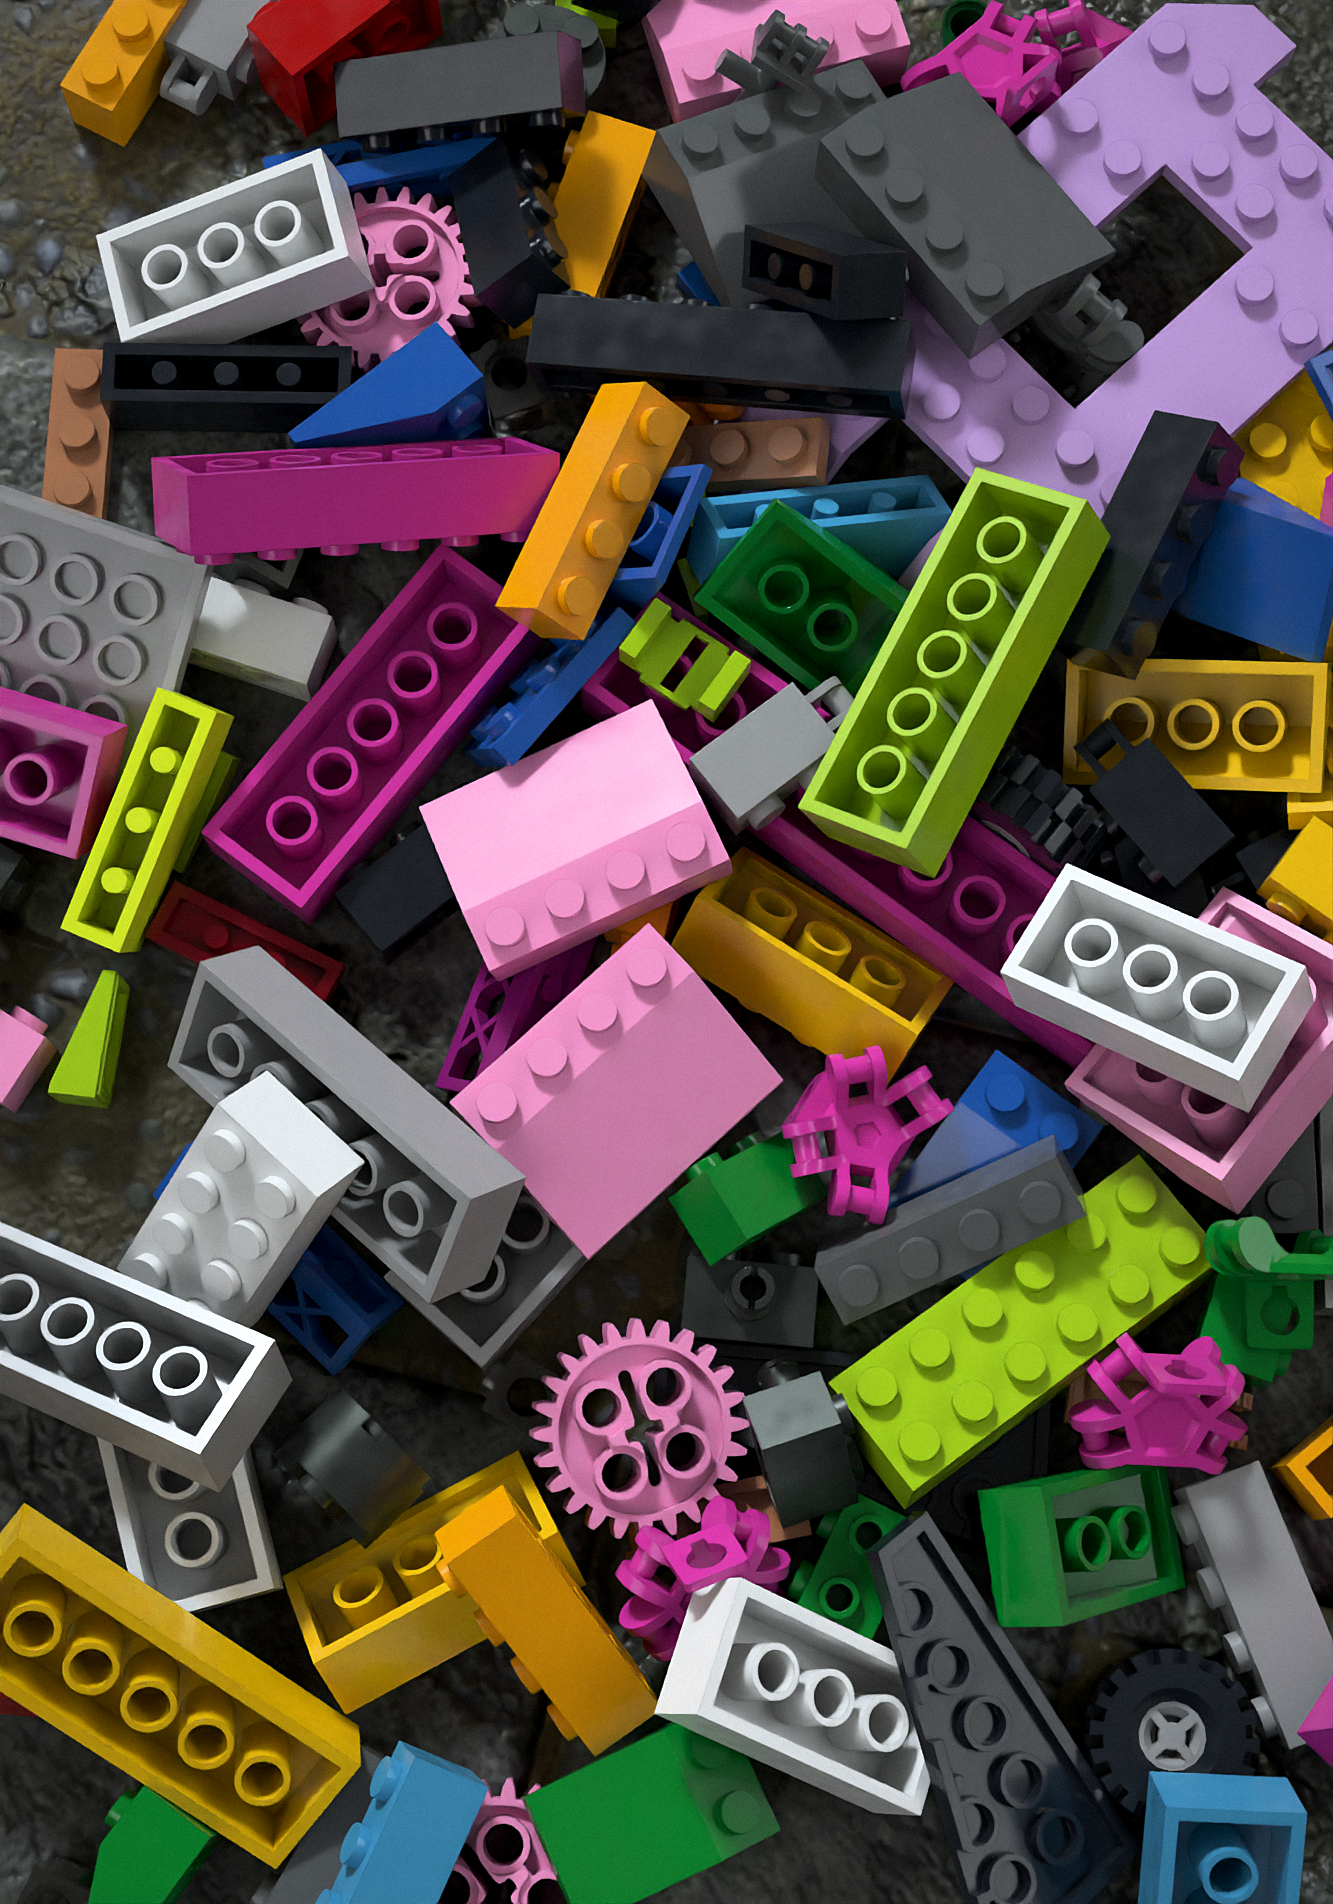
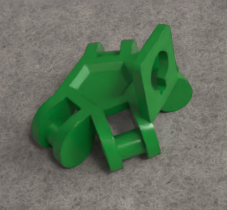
(1252, 1253)

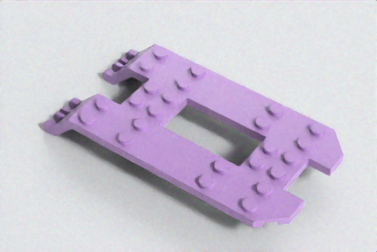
(1177, 106)

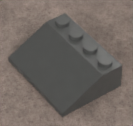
(753, 168)
(968, 204)

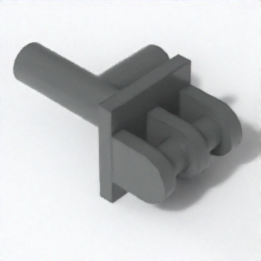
(777, 55)

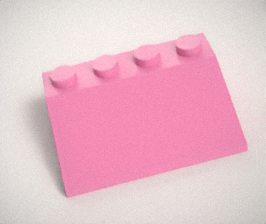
(693, 33)
(575, 840)
(617, 1090)
(1198, 1135)

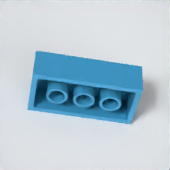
(1221, 1840)

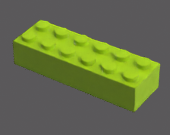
(955, 670)
(1021, 1331)

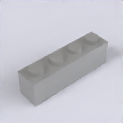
(1261, 1593)

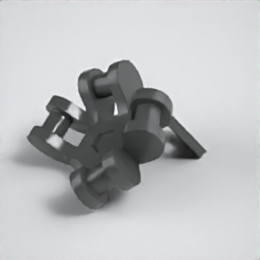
(1090, 349)

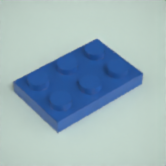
(543, 691)

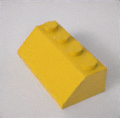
(1210, 719)
(809, 963)
(385, 1609)

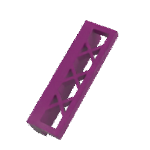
(528, 999)

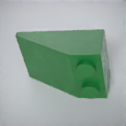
(804, 598)
(1079, 1543)
(648, 1816)
(149, 1850)

